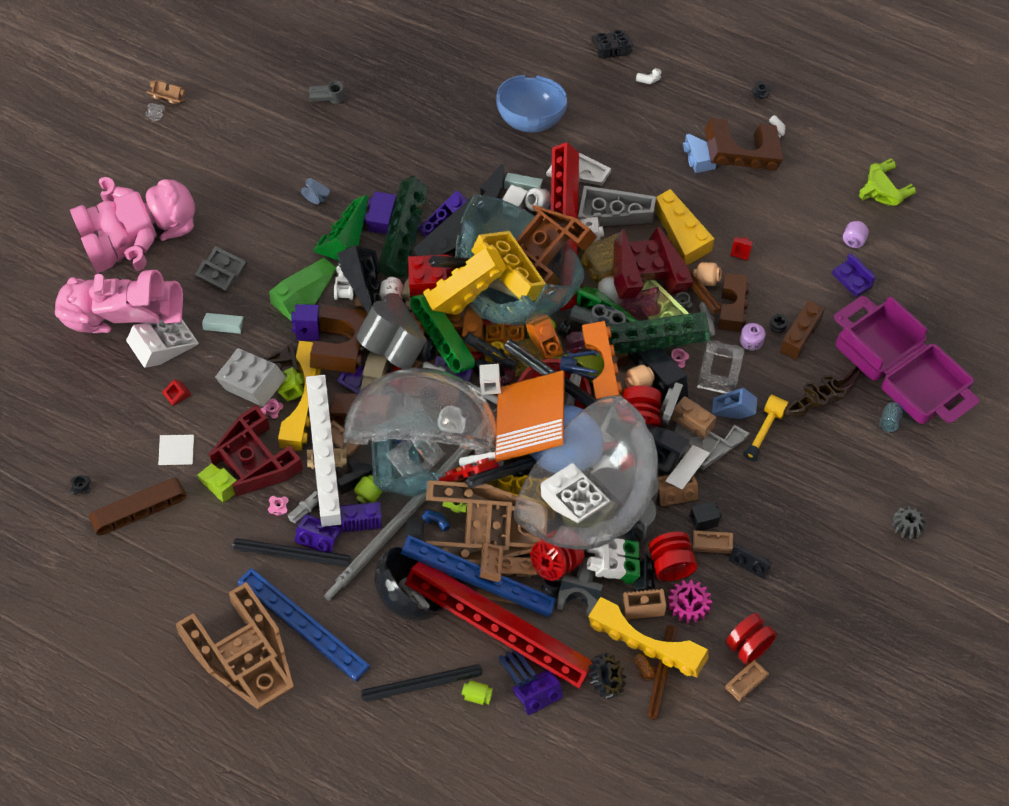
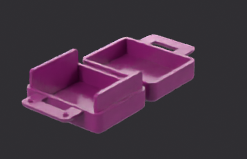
(894, 345)

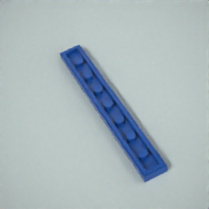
(470, 573)
(305, 625)

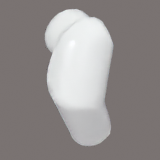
(651, 78)
(780, 126)

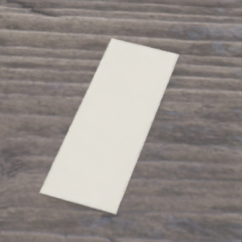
(687, 467)

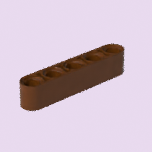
(137, 506)

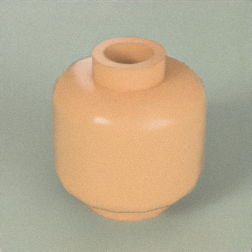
(708, 273)
(639, 376)

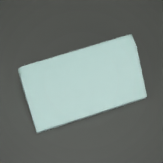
(522, 181)
(222, 323)

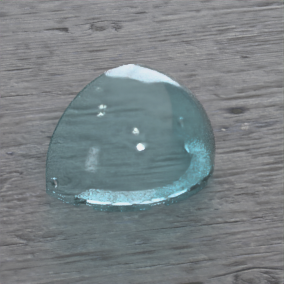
(501, 216)

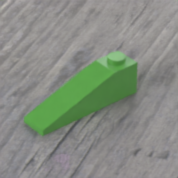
(302, 287)

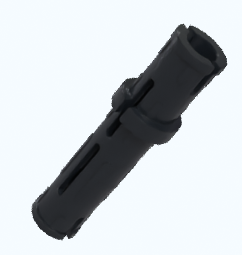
(471, 340)

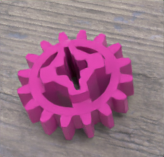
(698, 598)

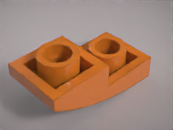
(501, 333)

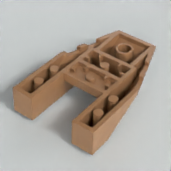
(487, 520)
(249, 659)

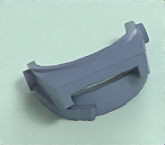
(315, 192)

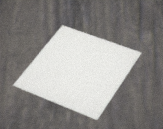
(176, 449)

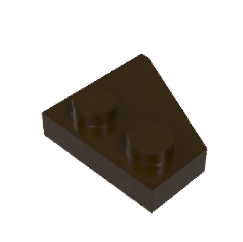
(284, 359)

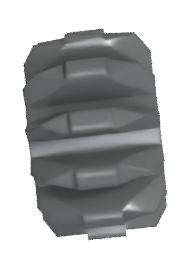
(909, 522)

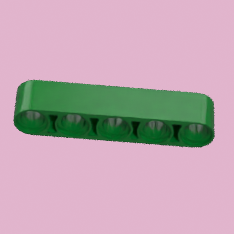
(443, 335)

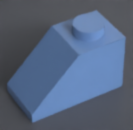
(735, 404)

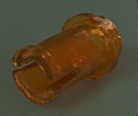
(644, 666)

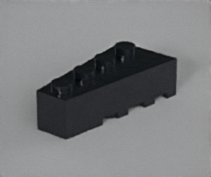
(664, 368)

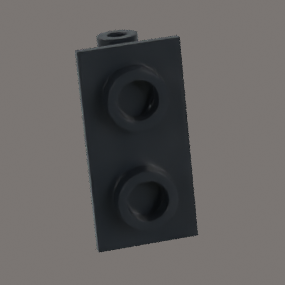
(755, 564)
(646, 572)

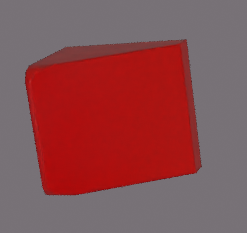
(176, 392)

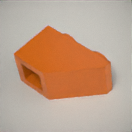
(545, 338)

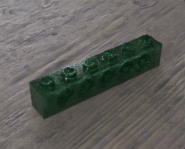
(403, 227)
(665, 332)

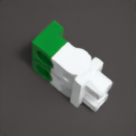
(616, 560)

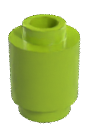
(477, 692)

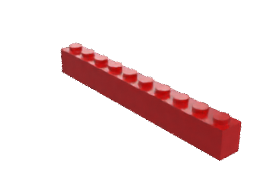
(565, 189)
(499, 623)

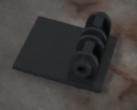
(608, 42)

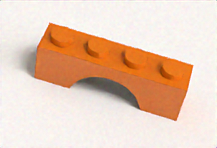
(596, 338)

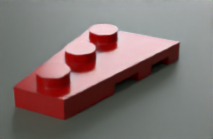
(469, 469)

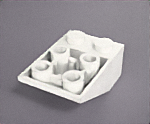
(160, 341)
(572, 494)

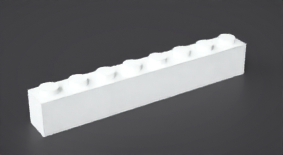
(323, 451)

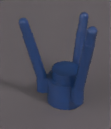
(569, 364)

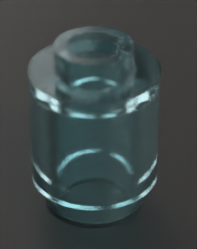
(891, 417)

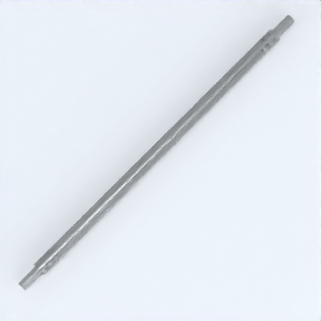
(390, 529)

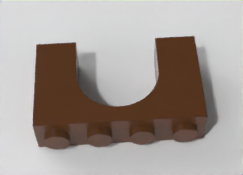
(726, 152)
(339, 356)

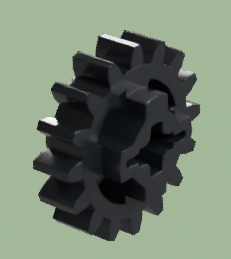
(607, 675)

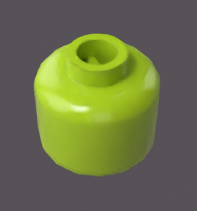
(367, 490)

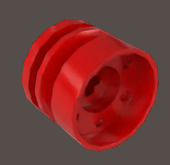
(646, 401)
(672, 556)
(553, 561)

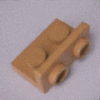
(672, 495)

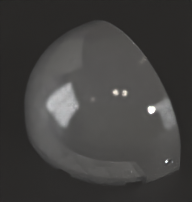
(423, 407)
(616, 455)

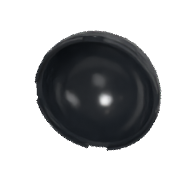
(388, 573)

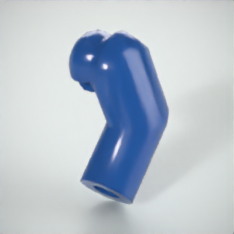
(437, 517)

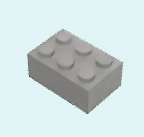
(250, 377)

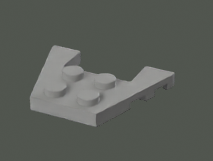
(713, 443)

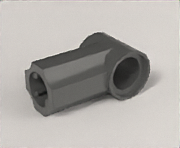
(332, 92)

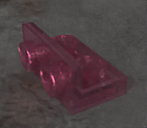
(644, 304)

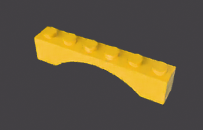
(294, 427)
(683, 655)

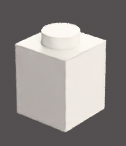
(515, 196)
(490, 379)

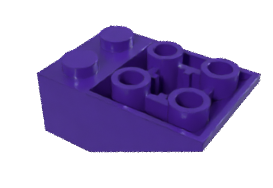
(443, 213)

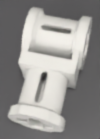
(342, 288)

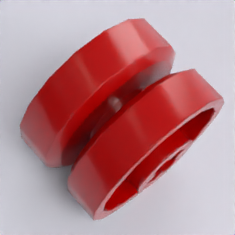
(751, 638)

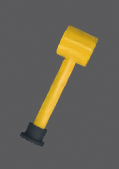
(775, 409)

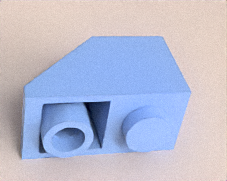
(698, 154)

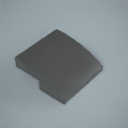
(221, 268)

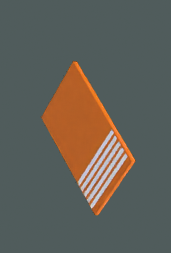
(530, 416)

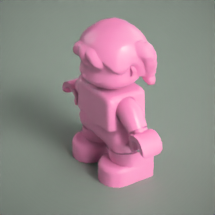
(127, 222)
(87, 303)

